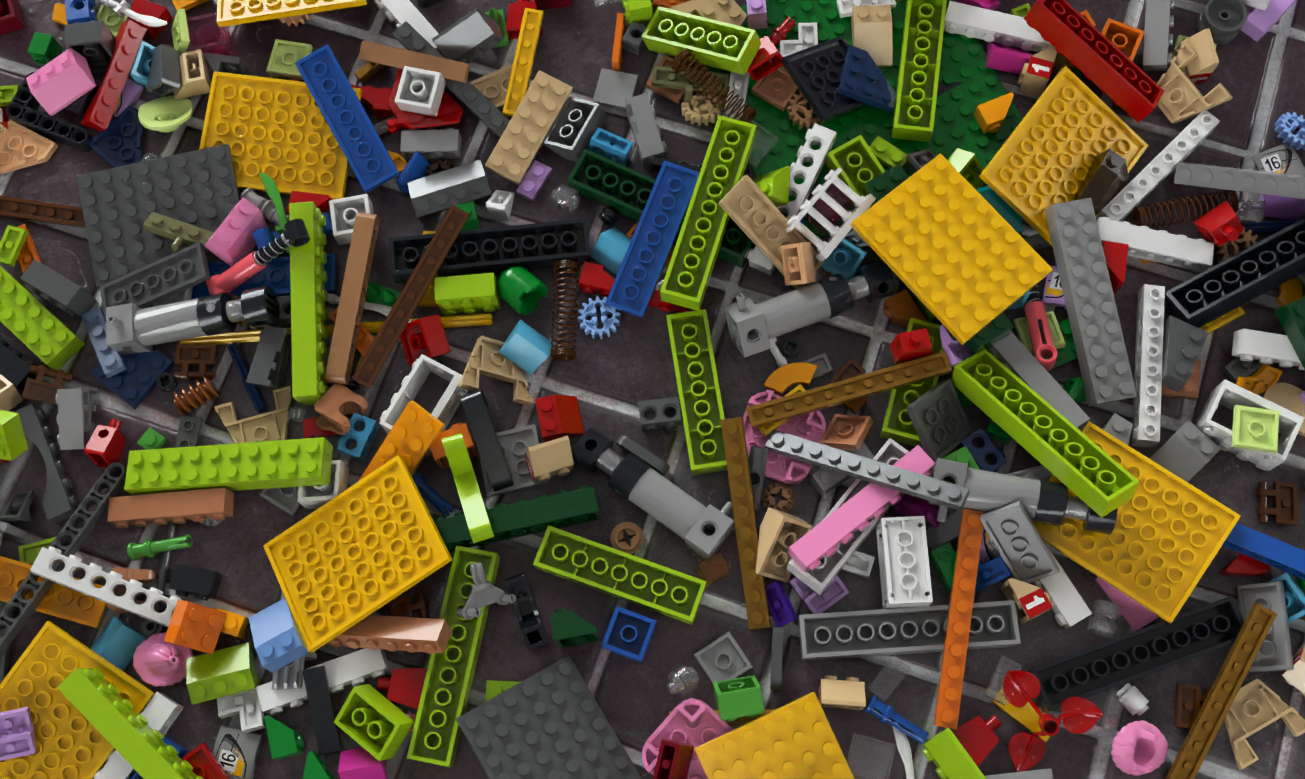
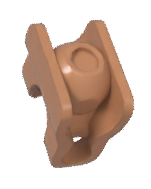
(335, 405)
(140, 575)

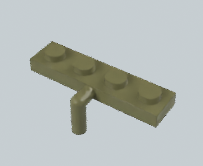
(668, 78)
(176, 230)

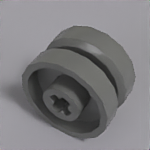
(1223, 18)

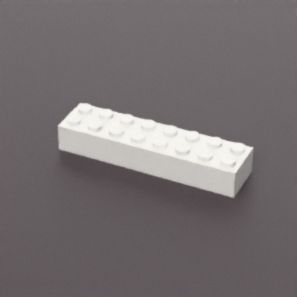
(830, 567)

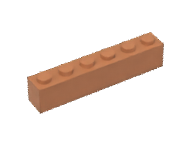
(171, 506)
(395, 634)

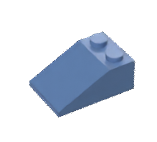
(276, 636)

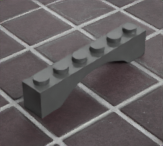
(58, 498)

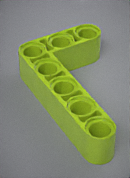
(467, 488)

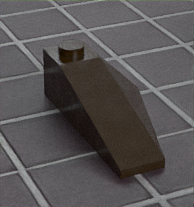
(1104, 179)

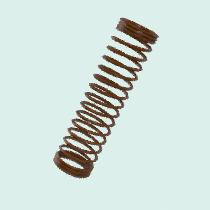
(747, 116)
(1136, 216)
(569, 353)

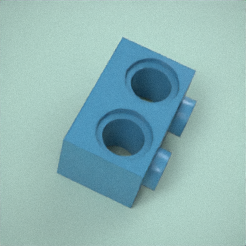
(611, 146)
(363, 438)

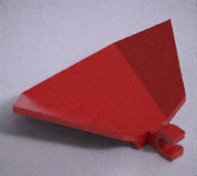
(448, 113)

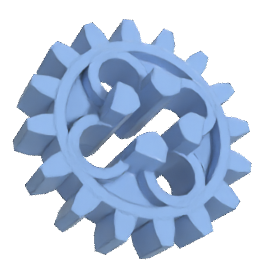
(1287, 125)
(592, 325)

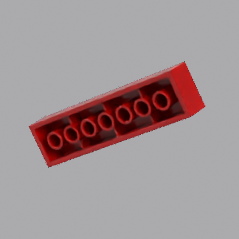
(1095, 57)

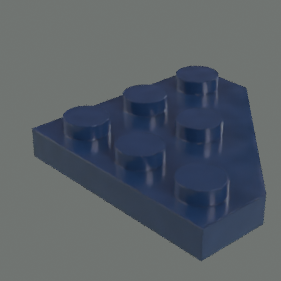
(864, 81)
(122, 140)
(138, 378)

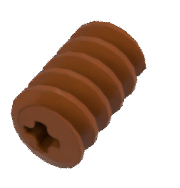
(195, 396)

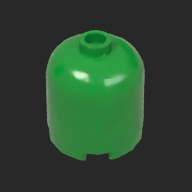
(521, 289)

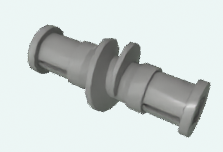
(266, 206)

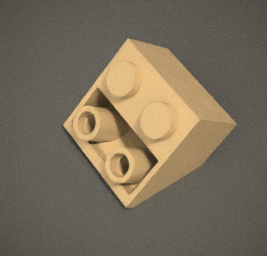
(193, 75)

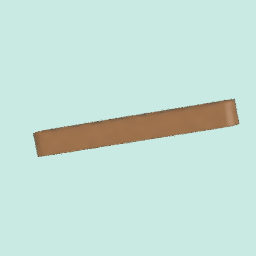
(352, 298)

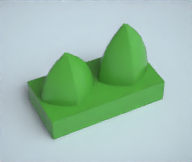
(498, 15)

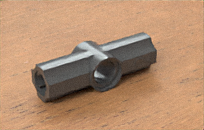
(757, 464)

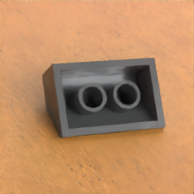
(469, 37)
(575, 128)

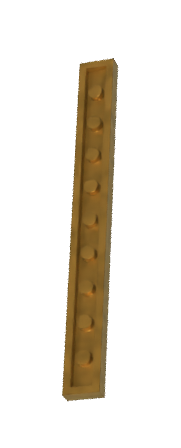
(848, 390)
(745, 522)
(1222, 693)

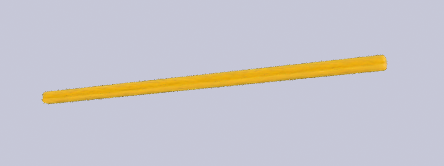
(372, 327)

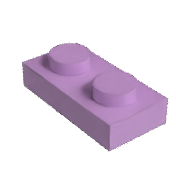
(534, 181)

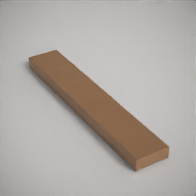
(399, 58)

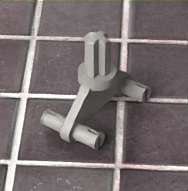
(482, 594)

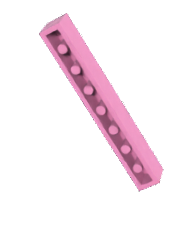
(854, 515)

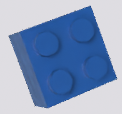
(629, 634)

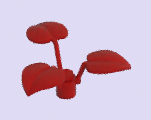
(1078, 717)

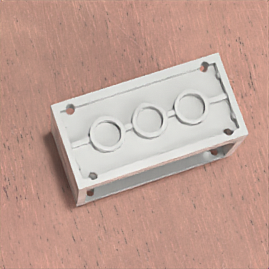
(411, 385)
(1229, 395)
(903, 562)

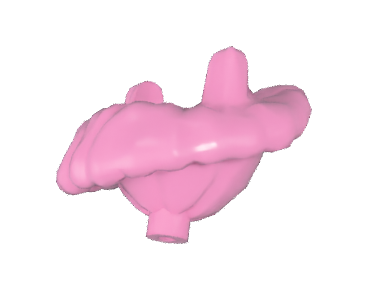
(160, 661)
(1139, 748)

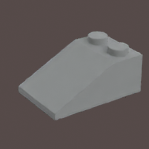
(1186, 451)

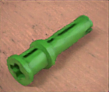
(151, 547)

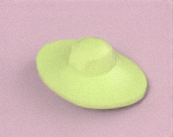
(165, 113)

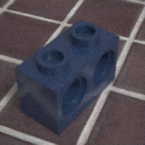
(987, 450)

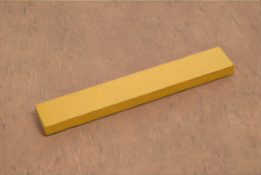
(523, 60)

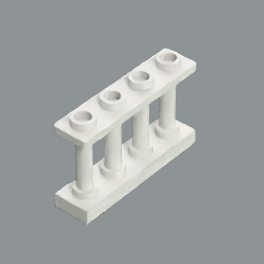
(836, 233)

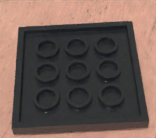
(818, 77)

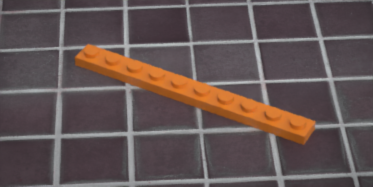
(959, 620)

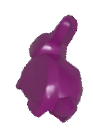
(916, 506)

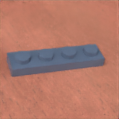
(96, 327)

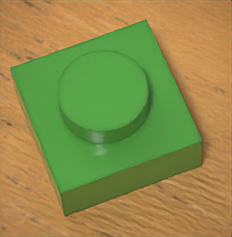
(152, 440)

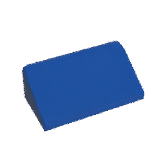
(414, 170)

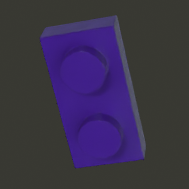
(780, 605)

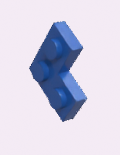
(991, 573)

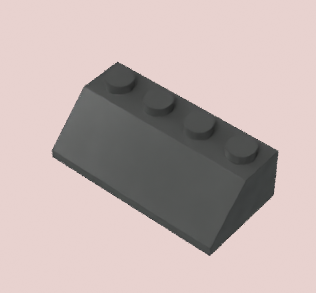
(453, 186)

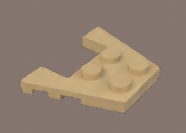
(720, 10)
(1180, 95)
(489, 362)
(262, 427)
(1253, 710)

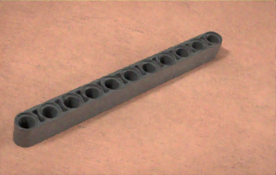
(69, 531)

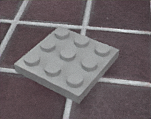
(514, 447)

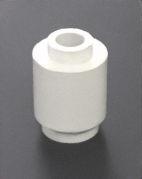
(1132, 699)

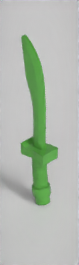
(274, 194)

